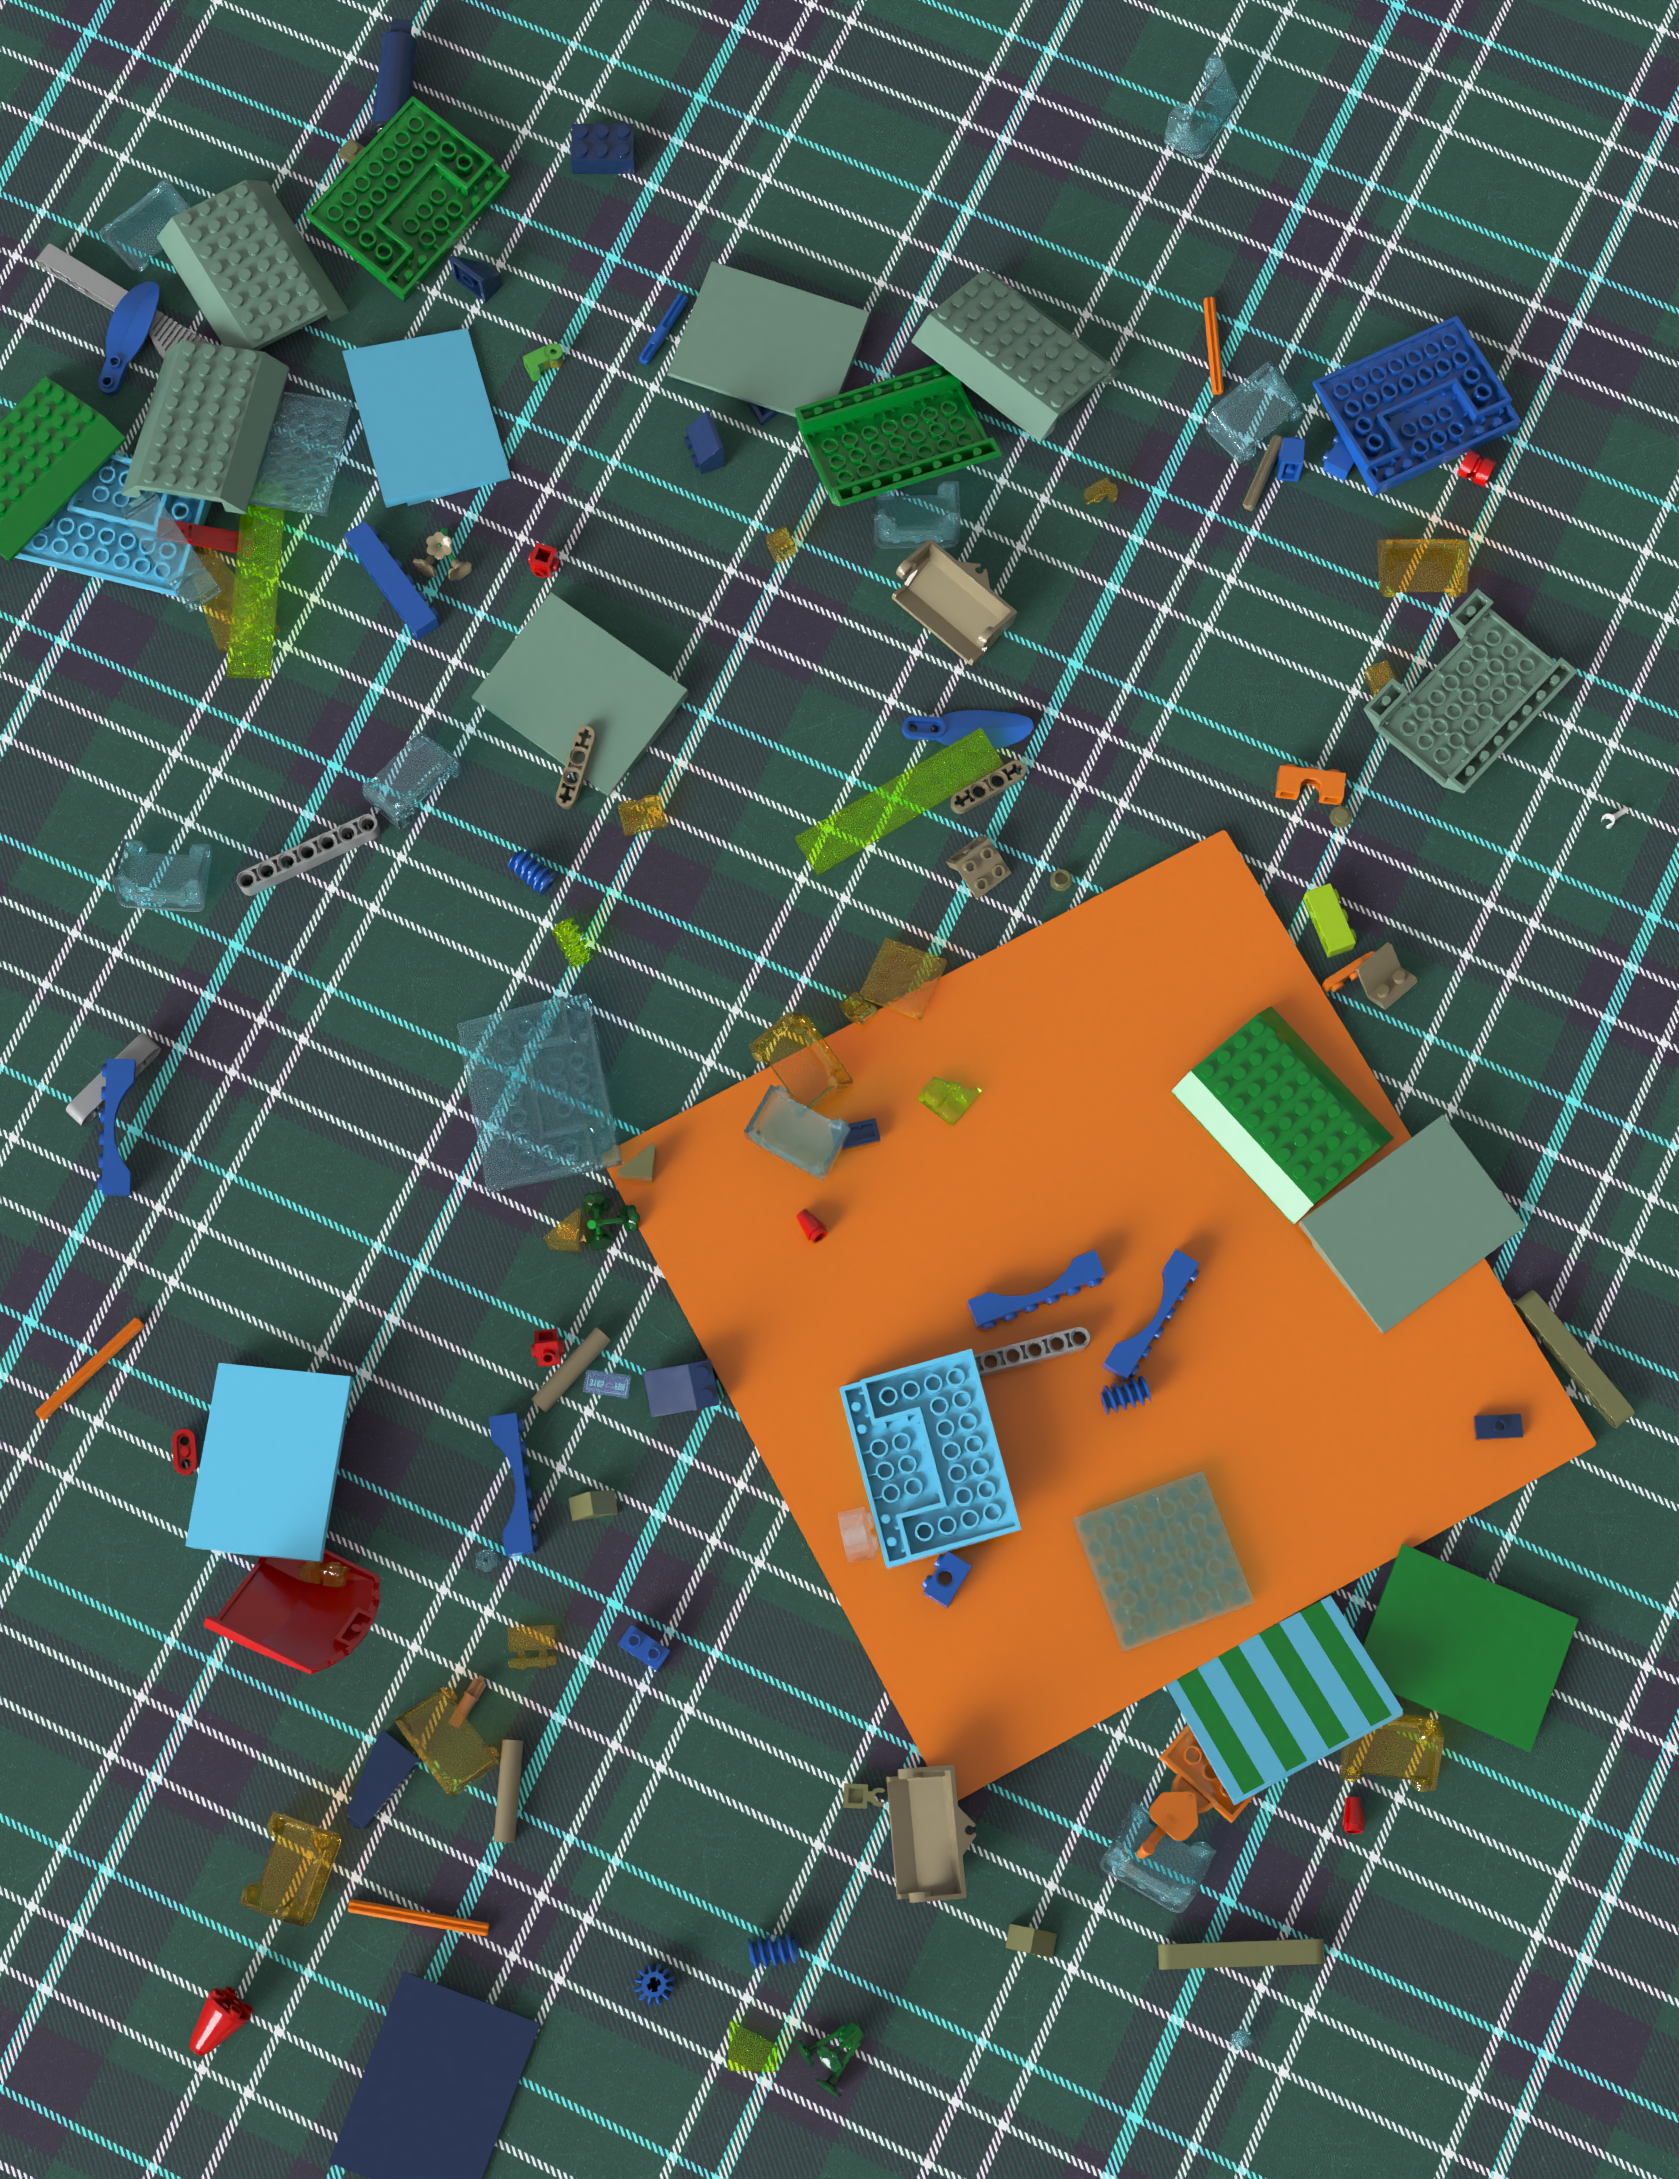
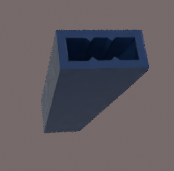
(382, 1777)

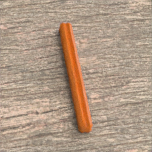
(89, 1369)
(418, 1917)

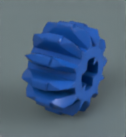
(661, 1988)

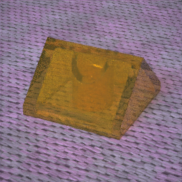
(567, 1234)

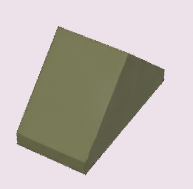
(640, 1167)
(593, 1505)
(1031, 1940)

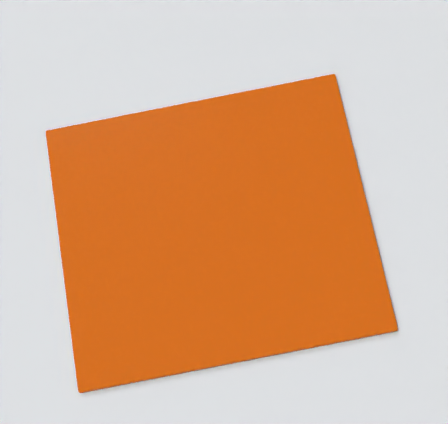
(1264, 1378)

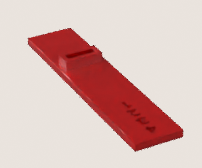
(209, 536)

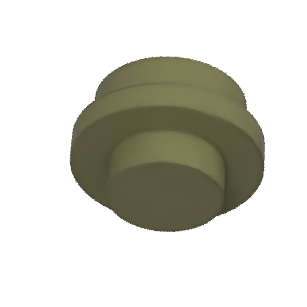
(1340, 816)
(1061, 880)

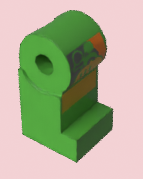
(543, 359)

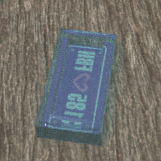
(607, 1384)

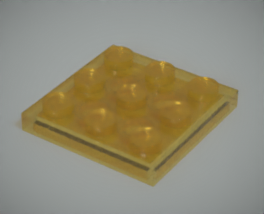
(903, 978)

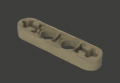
(572, 766)
(986, 784)

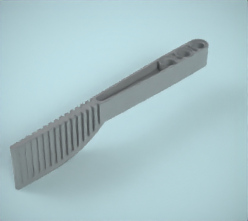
(163, 331)

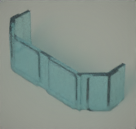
(170, 550)

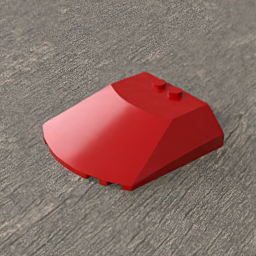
(296, 1619)

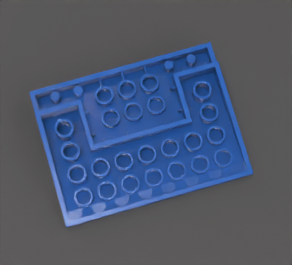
(1417, 405)

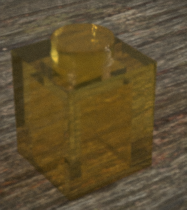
(780, 544)
(1378, 676)

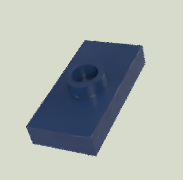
(862, 1134)
(1498, 1426)

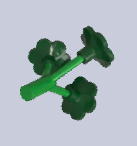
(600, 1234)

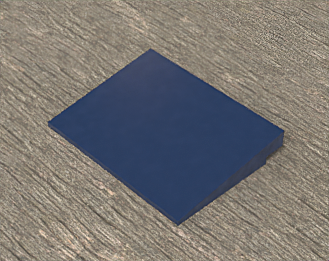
(434, 2086)

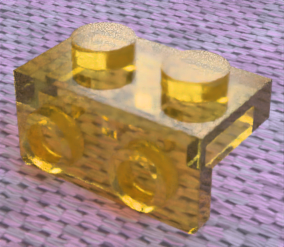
(642, 815)

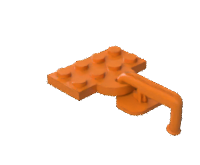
(1192, 1793)

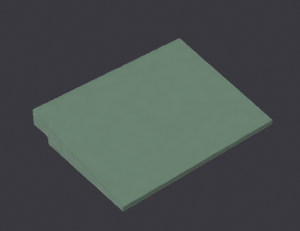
(767, 341)
(576, 675)
(1411, 1224)

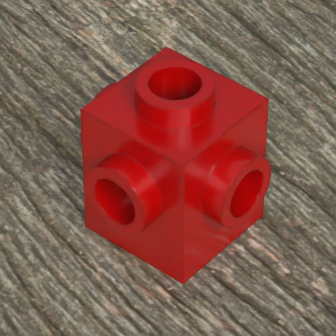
(544, 560)
(547, 1347)

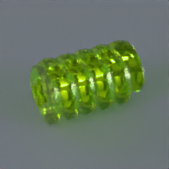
(571, 943)

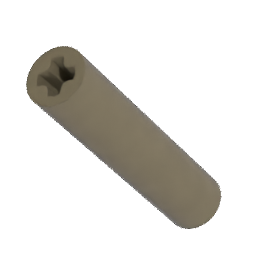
(571, 1370)
(508, 1791)

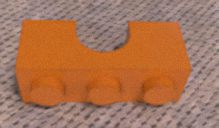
(1328, 783)

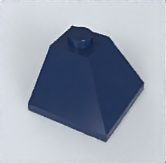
(476, 277)

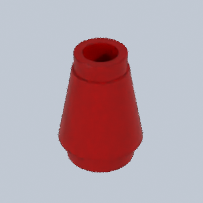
(812, 1227)
(1353, 1816)

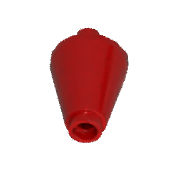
(218, 2020)

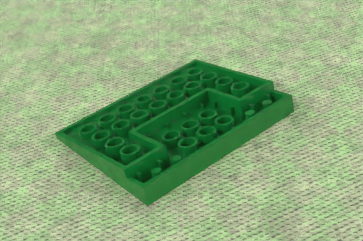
(409, 198)
(1467, 1647)

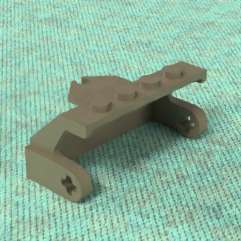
(953, 601)
(927, 1834)

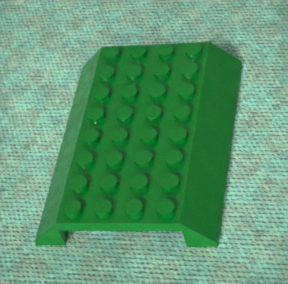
(893, 434)
(46, 455)
(1281, 1114)

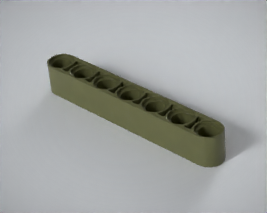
(1573, 1359)
(1241, 1954)

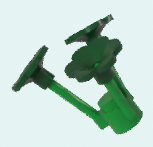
(830, 2057)

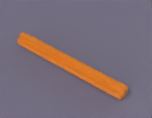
(1213, 346)

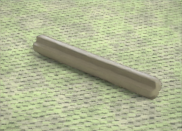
(1263, 473)

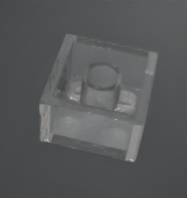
(856, 1535)

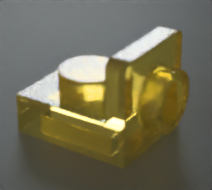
(1098, 491)
(857, 1009)

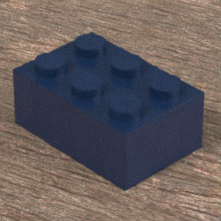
(603, 148)

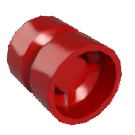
(1476, 468)

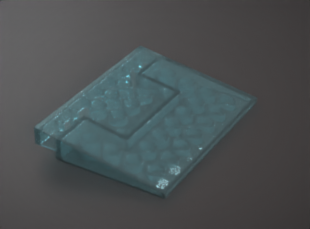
(539, 1093)

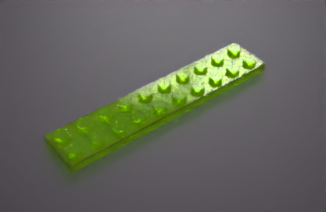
(256, 593)
(898, 801)

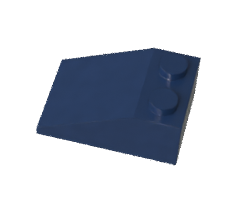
(681, 1387)

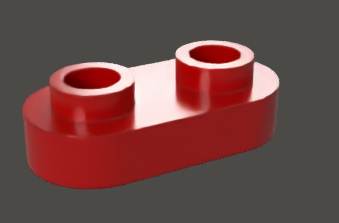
(185, 1452)

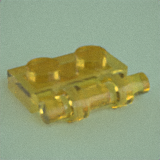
(531, 1639)

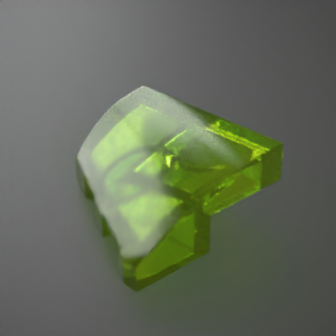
(947, 1099)
(750, 2051)

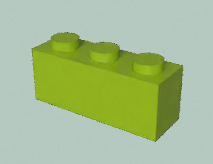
(1330, 920)

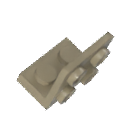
(979, 865)
(1384, 977)

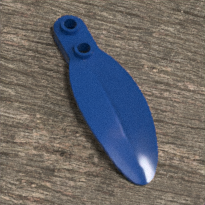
(127, 333)
(1000, 727)

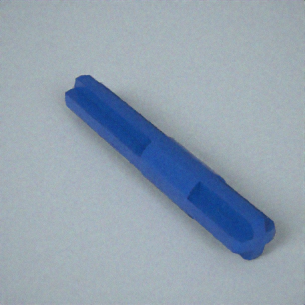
(663, 329)

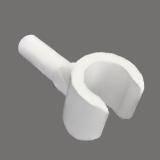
(1613, 817)

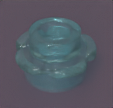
(481, 1555)
(1240, 2039)

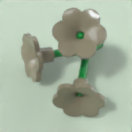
(439, 547)

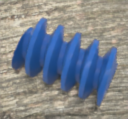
(532, 871)
(1125, 1394)
(773, 1950)

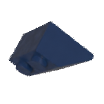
(705, 444)

